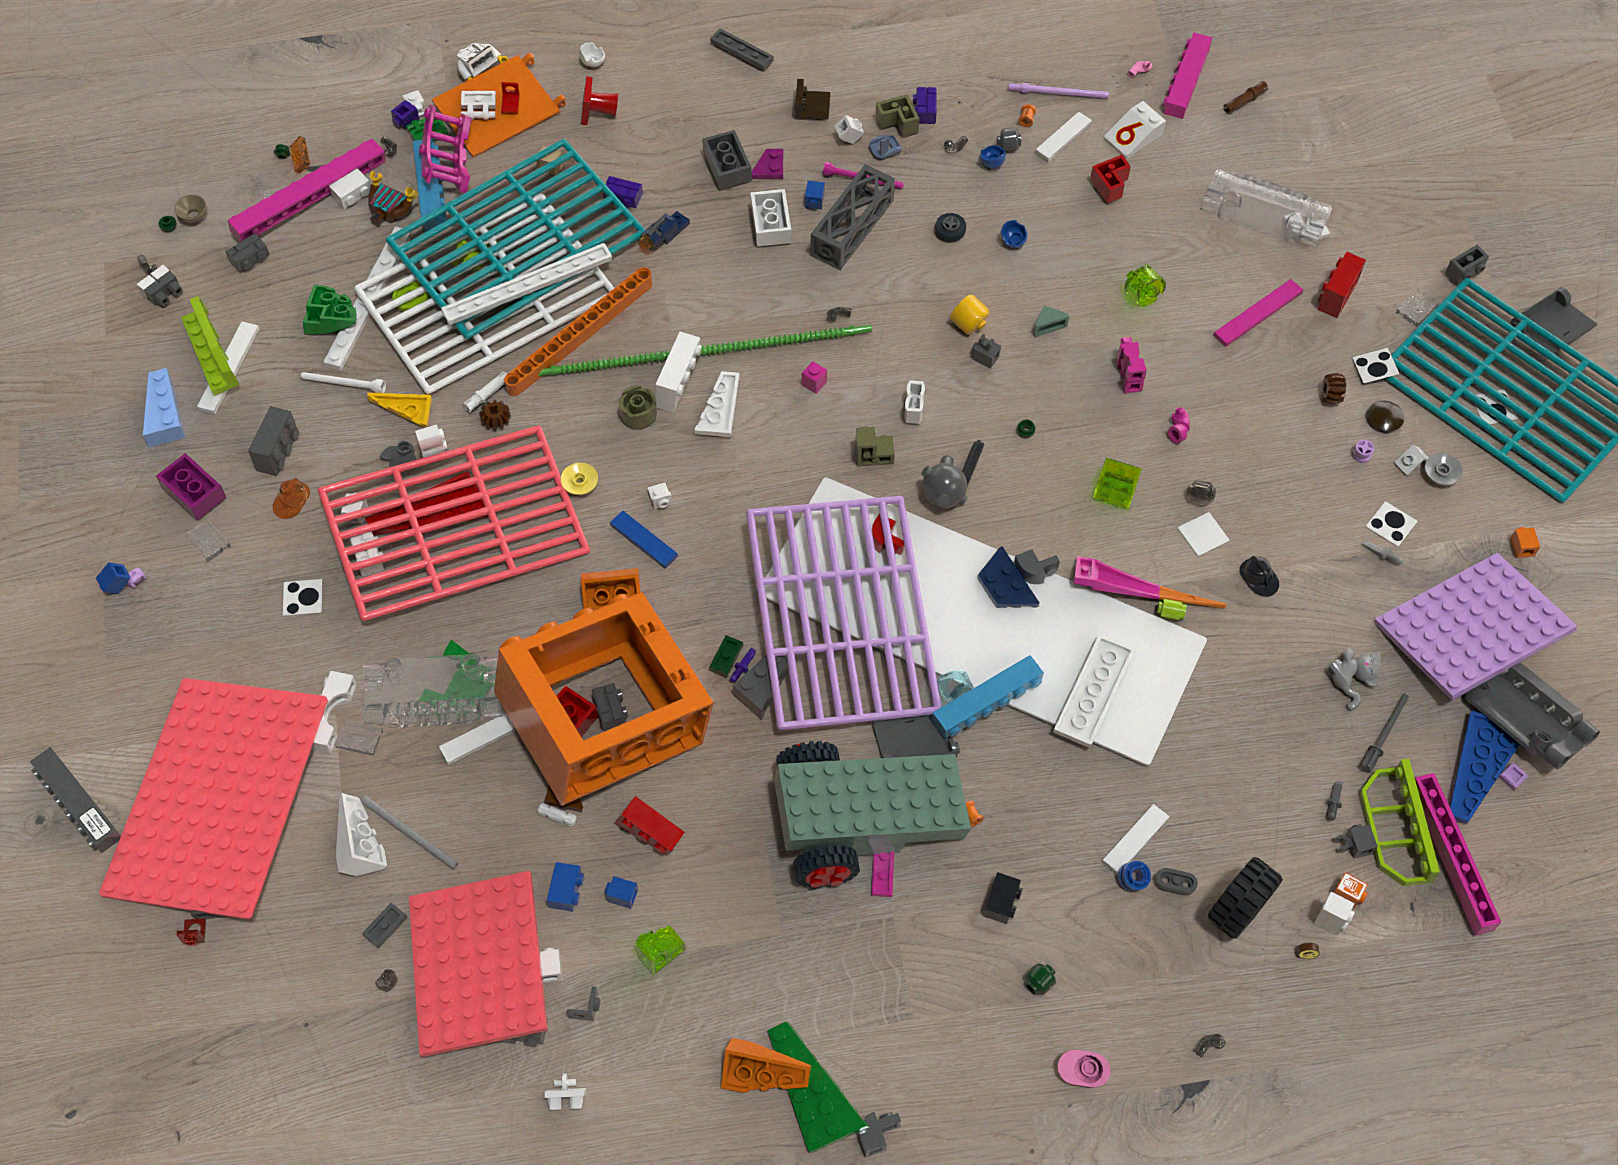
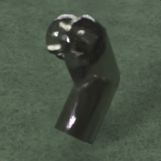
(391, 146)
(953, 147)
(838, 311)

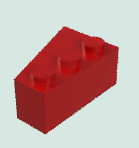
(649, 826)

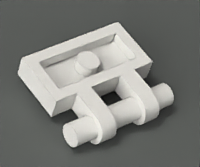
(479, 100)

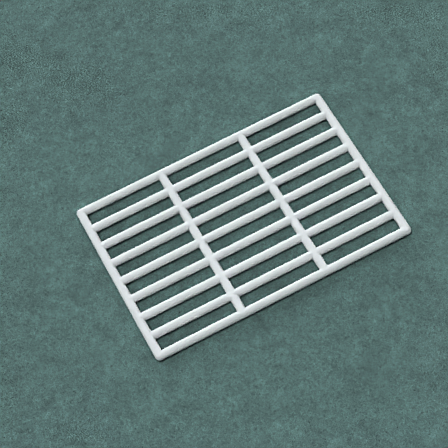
(481, 344)

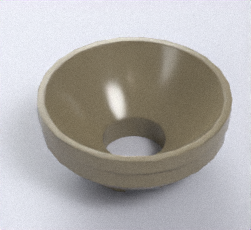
(189, 204)

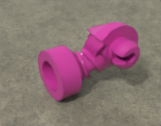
(1178, 432)

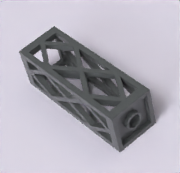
(837, 253)

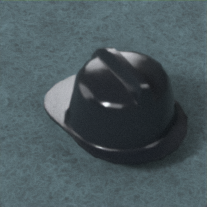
(1259, 576)

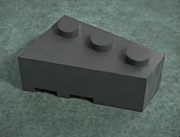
(755, 687)

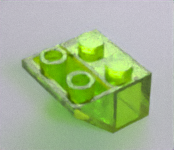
(1117, 483)

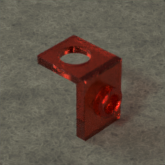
(192, 937)

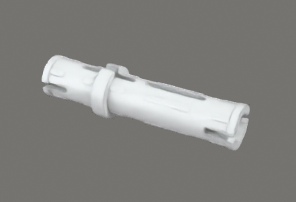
(480, 396)

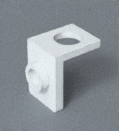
(1411, 459)

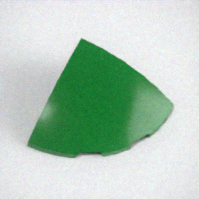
(328, 311)

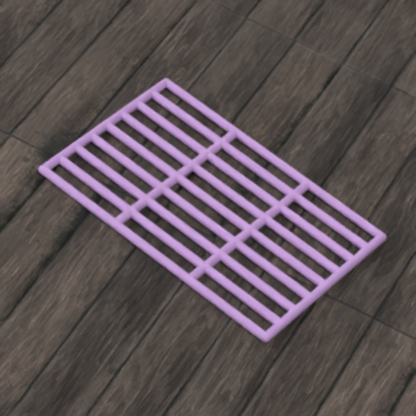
(848, 645)

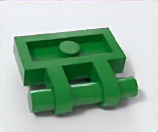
(417, 127)

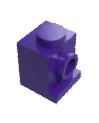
(404, 114)

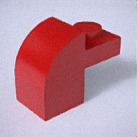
(878, 536)

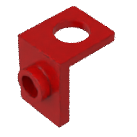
(510, 98)

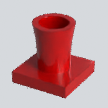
(597, 102)

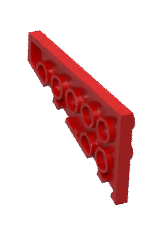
(430, 502)

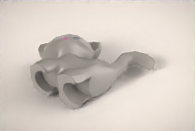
(1364, 668)

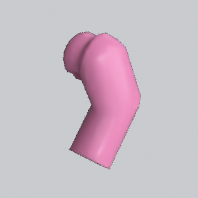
(1139, 67)

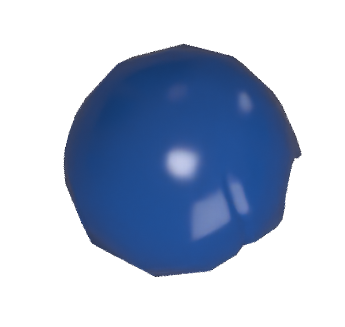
(992, 156)
(1014, 234)

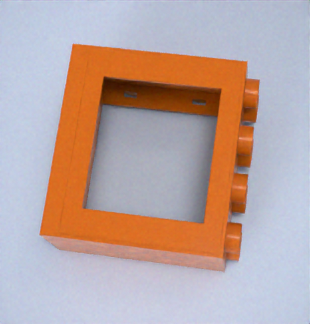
(622, 630)

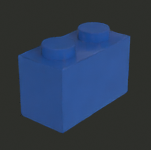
(564, 887)

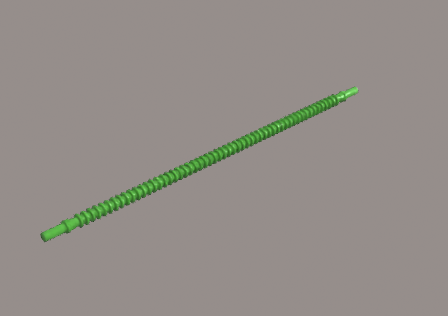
(851, 330)

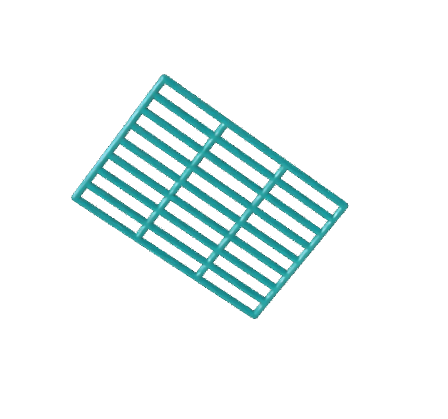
(534, 208)
(1553, 396)

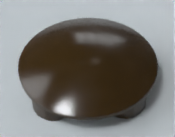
(1385, 416)

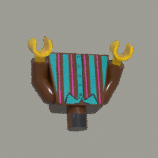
(388, 203)

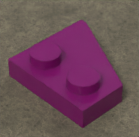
(769, 165)

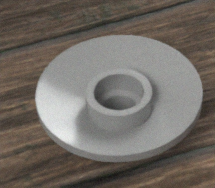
(1443, 463)

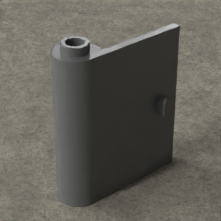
(1557, 317)
(912, 738)

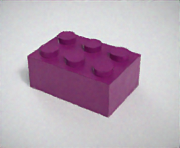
(191, 486)

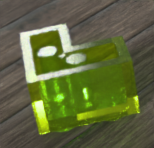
(659, 948)

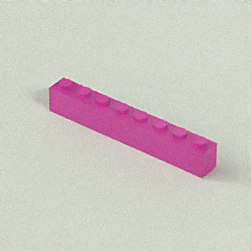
(1456, 857)

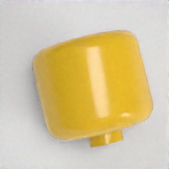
(970, 314)

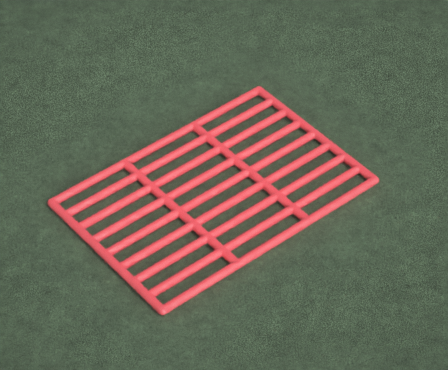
(417, 531)

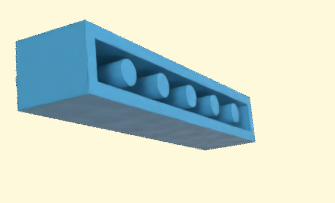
(429, 193)
(987, 697)

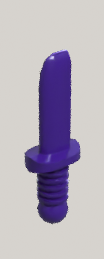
(742, 666)

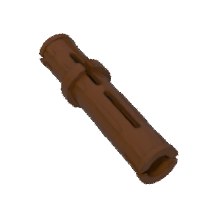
(1251, 94)

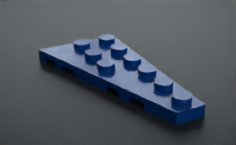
(1481, 761)

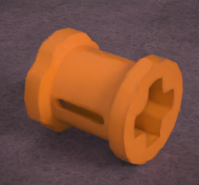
(1027, 115)
(973, 814)

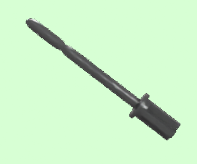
(1375, 750)

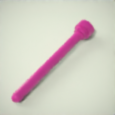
(830, 169)

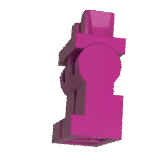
(1131, 366)

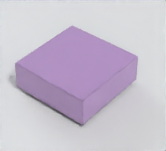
(1513, 776)

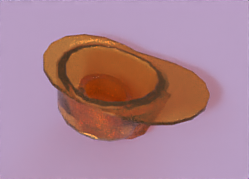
(290, 498)

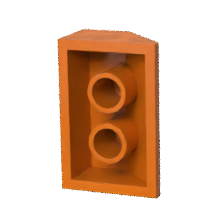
(603, 586)

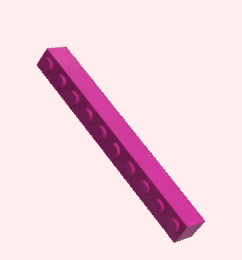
(305, 191)

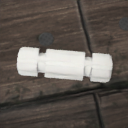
(556, 814)

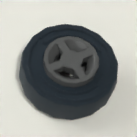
(950, 227)

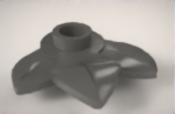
(396, 456)

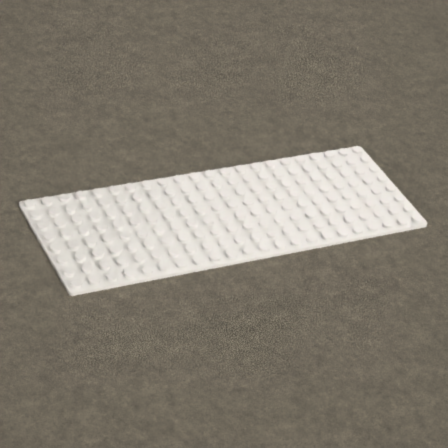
(985, 640)

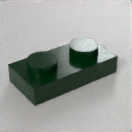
(726, 656)

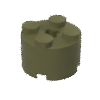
(638, 407)

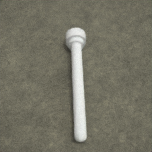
(377, 385)

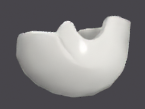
(591, 55)

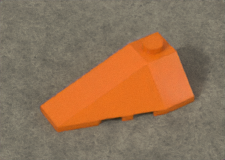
(756, 1067)

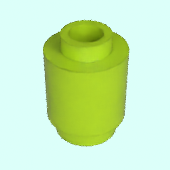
(1171, 609)

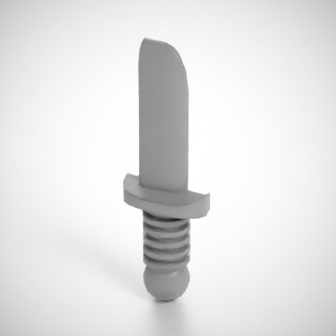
(1382, 552)

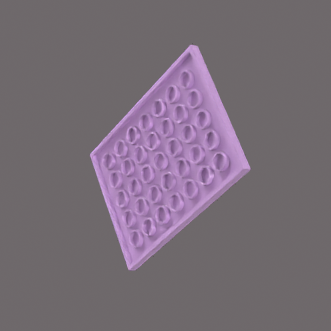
(1475, 625)

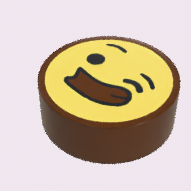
(1308, 950)

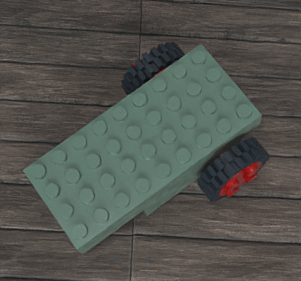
(862, 807)

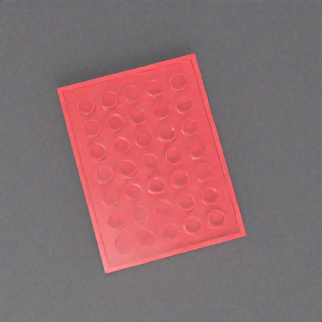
(477, 964)

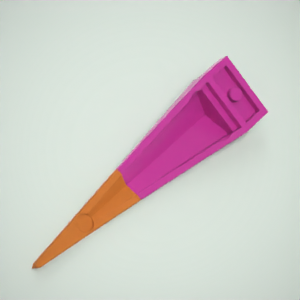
(1109, 579)

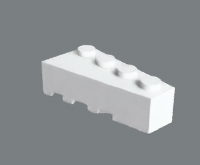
(677, 371)

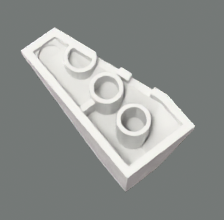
(356, 842)

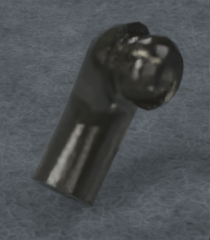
(142, 260)
(1209, 1041)

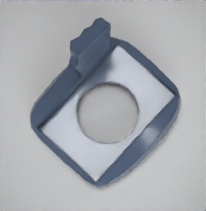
(884, 142)

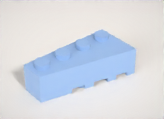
(162, 412)

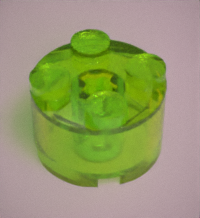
(1144, 285)

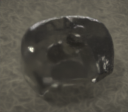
(387, 980)

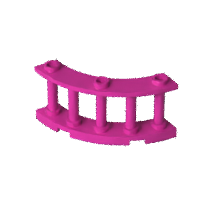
(459, 173)

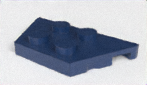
(1005, 583)

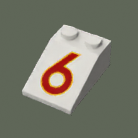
(1136, 130)

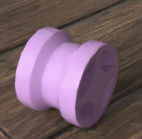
(1367, 450)

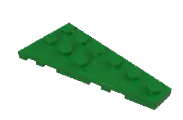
(821, 1107)

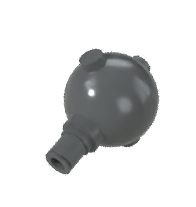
(944, 484)

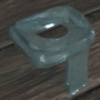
(958, 690)

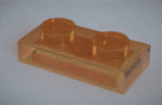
(299, 154)

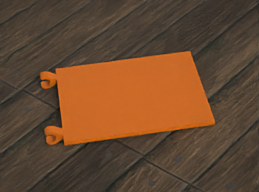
(534, 104)

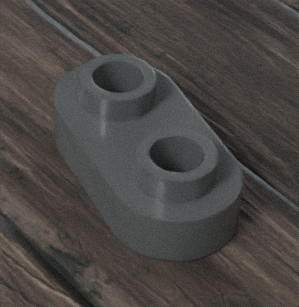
(1176, 880)

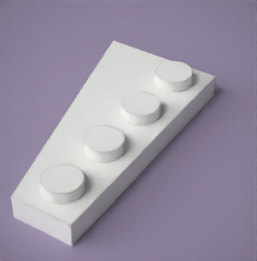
(720, 408)

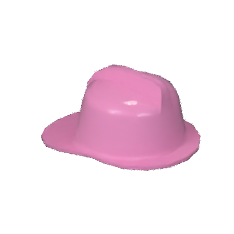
(1084, 1068)

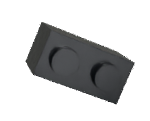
(1002, 898)

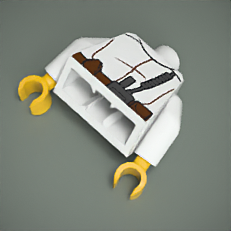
(476, 59)

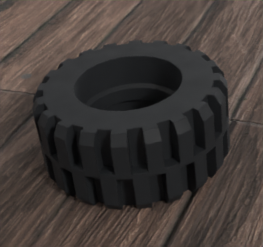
(1244, 897)

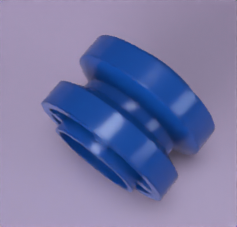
(1142, 872)

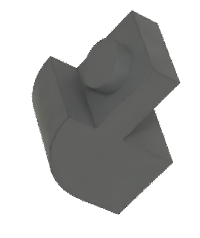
(1034, 570)
(872, 1138)

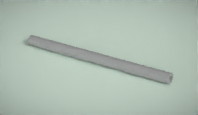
(409, 832)

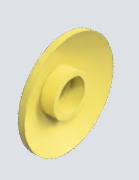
(579, 472)

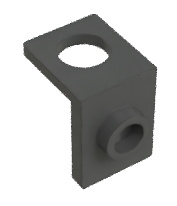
(594, 1005)

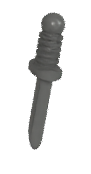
(1334, 802)

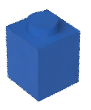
(814, 194)
(113, 578)
(621, 892)

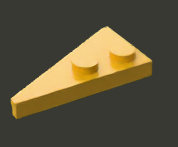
(409, 406)

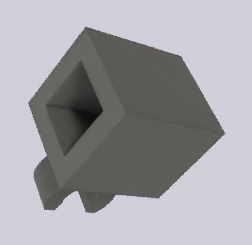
(986, 351)
(1359, 841)

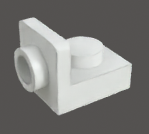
(660, 496)

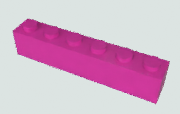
(1187, 76)

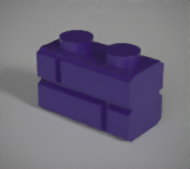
(926, 104)
(626, 191)

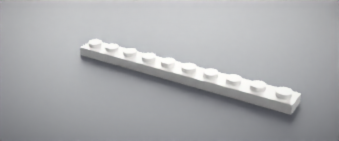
(526, 284)
(348, 337)

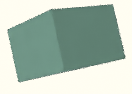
(1050, 321)

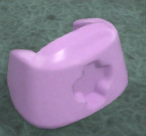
(136, 577)

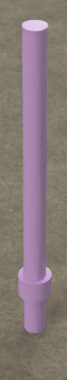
(1025, 88)

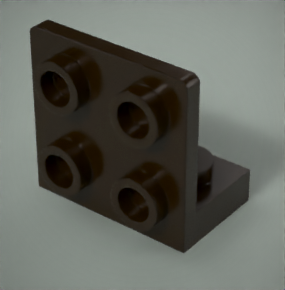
(811, 103)

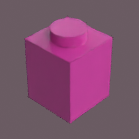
(814, 377)

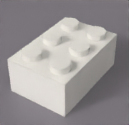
(770, 217)

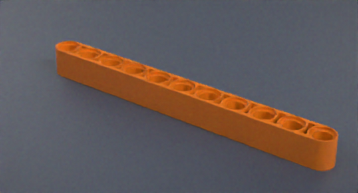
(578, 331)

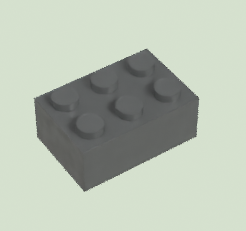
(727, 159)
(273, 441)

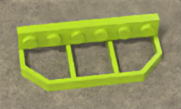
(208, 348)
(1417, 827)

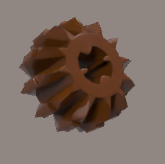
(1334, 388)
(495, 415)

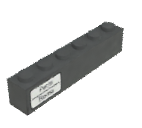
(75, 799)

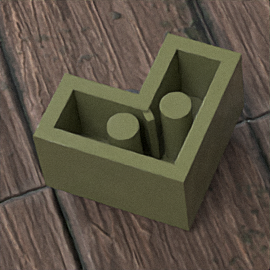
(899, 112)
(873, 449)

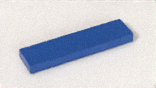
(644, 539)

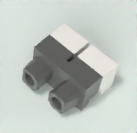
(160, 286)

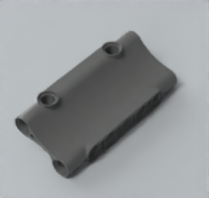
(1531, 716)

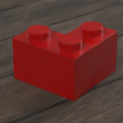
(1110, 177)

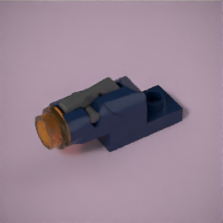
(663, 230)

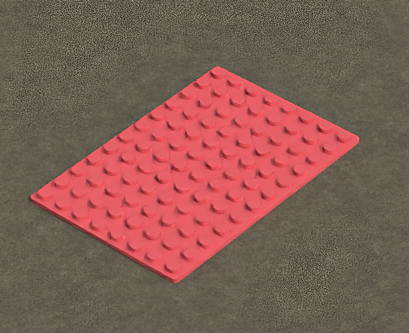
(215, 798)

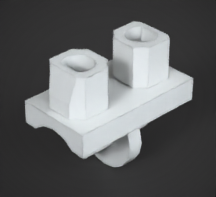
(555, 1095)

